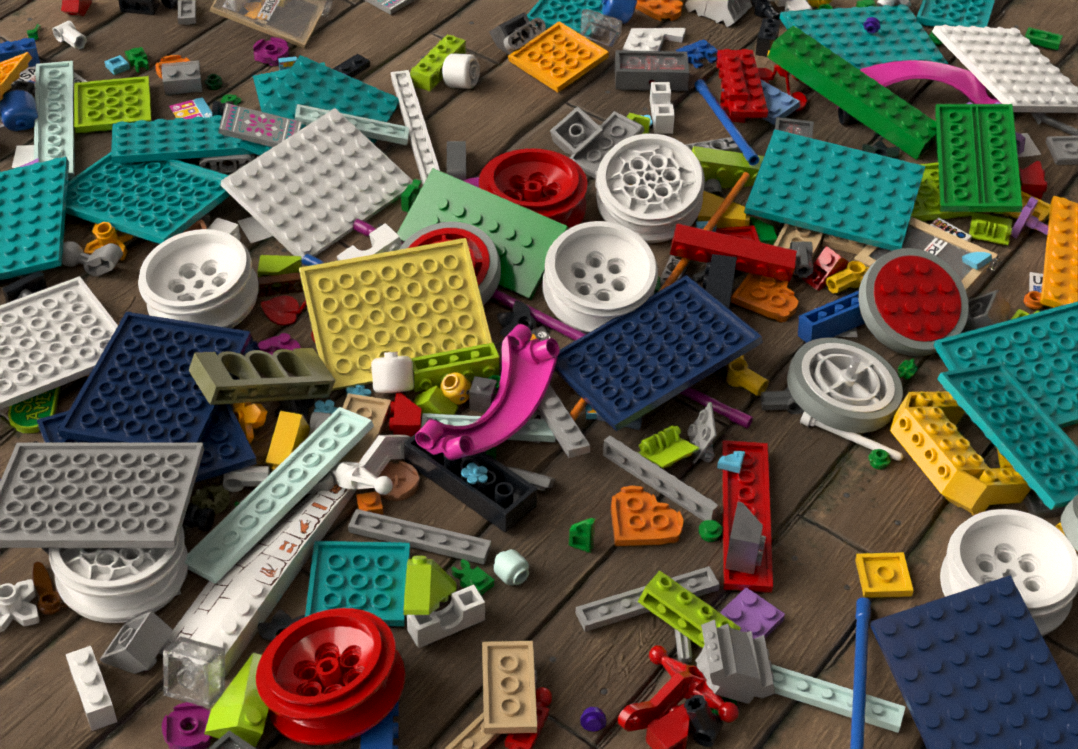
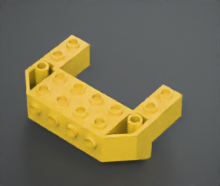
(929, 434)

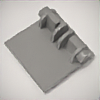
(702, 434)

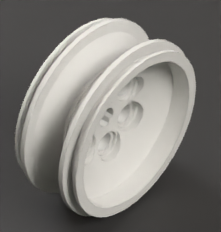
(655, 215)
(620, 264)
(200, 279)
(1020, 546)
(118, 582)

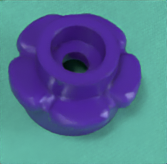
(872, 25)

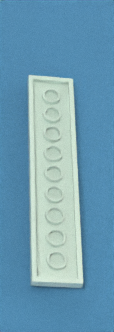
(55, 113)
(277, 494)

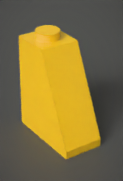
(732, 217)
(288, 435)

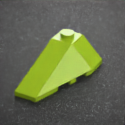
(426, 586)
(240, 707)

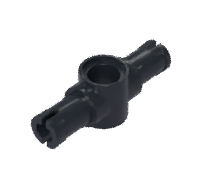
(764, 9)

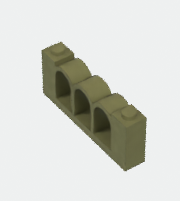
(212, 376)

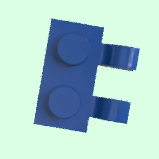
(698, 51)

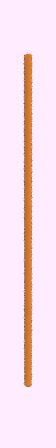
(684, 261)

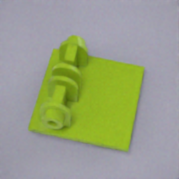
(990, 228)
(666, 447)

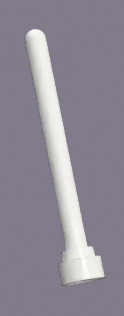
(808, 421)

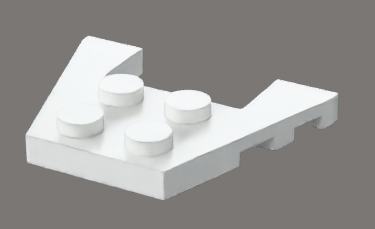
(652, 38)

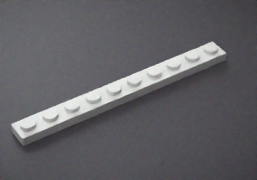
(414, 120)

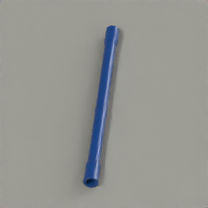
(749, 154)
(863, 616)

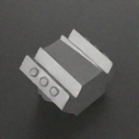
(720, 10)
(735, 663)

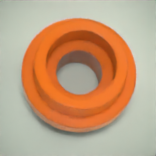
(1033, 300)

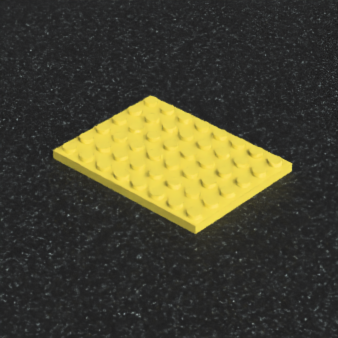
(393, 302)

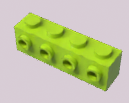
(429, 69)
(469, 361)
(680, 608)

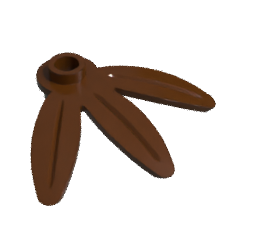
(49, 600)

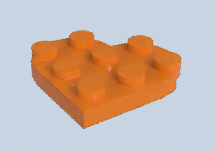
(660, 8)
(766, 297)
(643, 520)

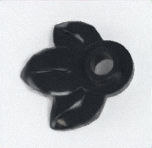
(880, 149)
(520, 315)
(298, 406)
(279, 622)

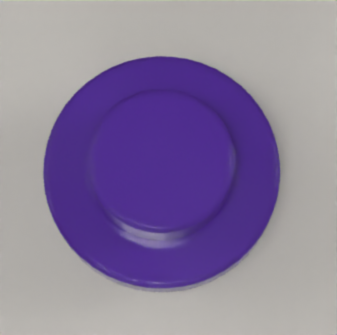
(593, 719)

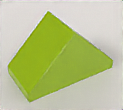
(434, 402)

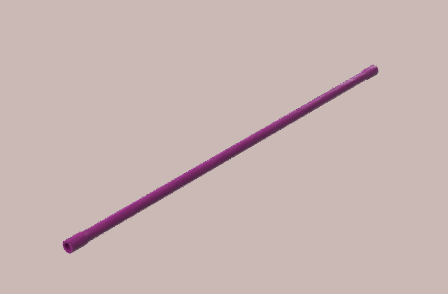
(733, 414)

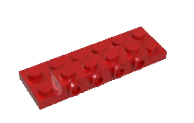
(741, 84)

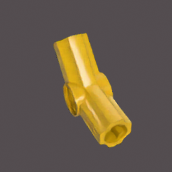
(847, 278)
(740, 375)

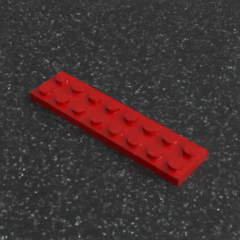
(751, 489)

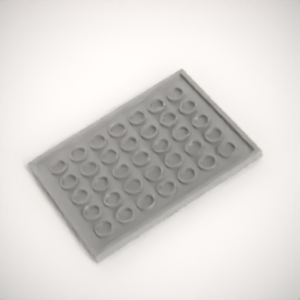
(97, 494)

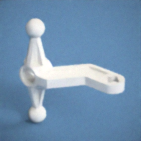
(365, 473)

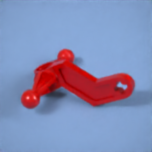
(685, 683)

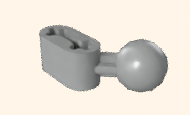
(98, 263)

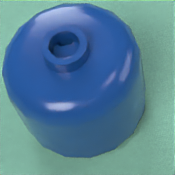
(619, 9)
(18, 110)

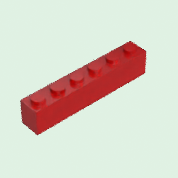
(751, 255)

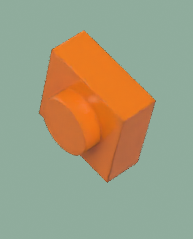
(370, 502)

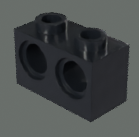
(145, 7)
(767, 35)

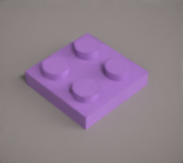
(753, 614)

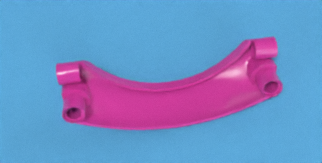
(917, 69)
(523, 383)

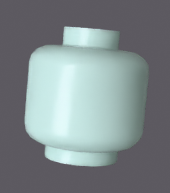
(511, 567)

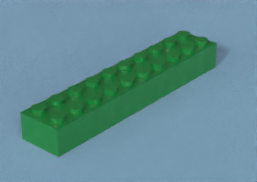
(854, 91)

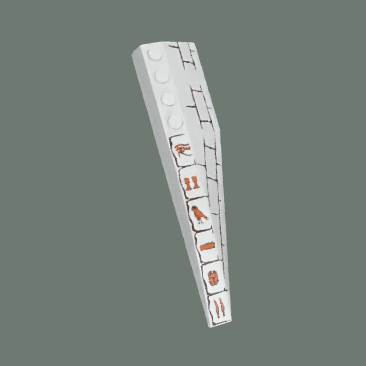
(233, 607)

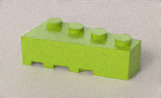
(726, 166)

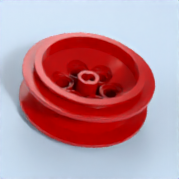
(540, 182)
(331, 676)

